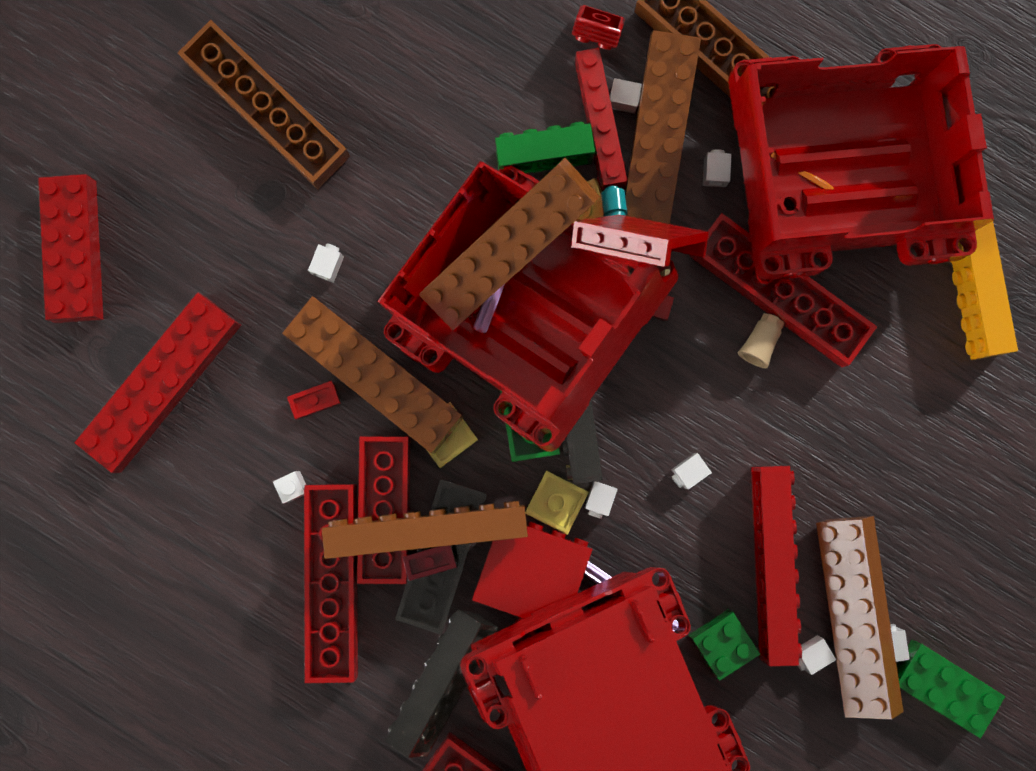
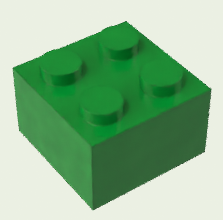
(724, 644)

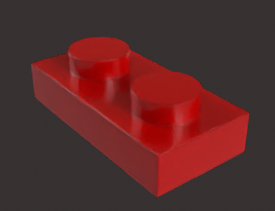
(314, 400)

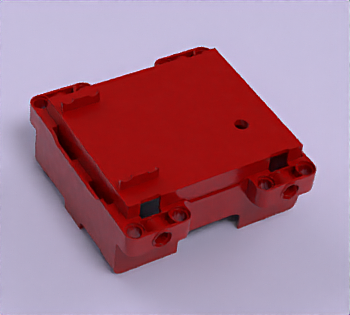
(897, 158)
(554, 324)
(603, 685)

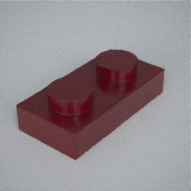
(429, 562)

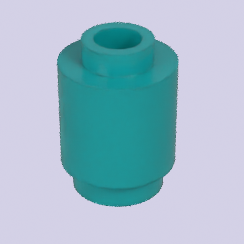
(613, 201)

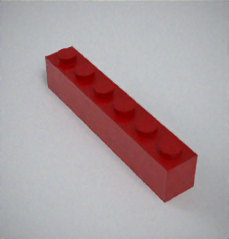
(601, 117)

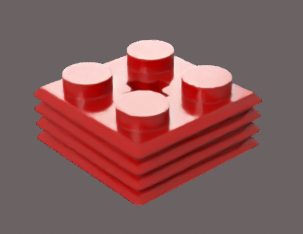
(598, 27)

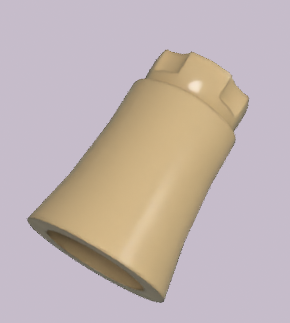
(762, 341)

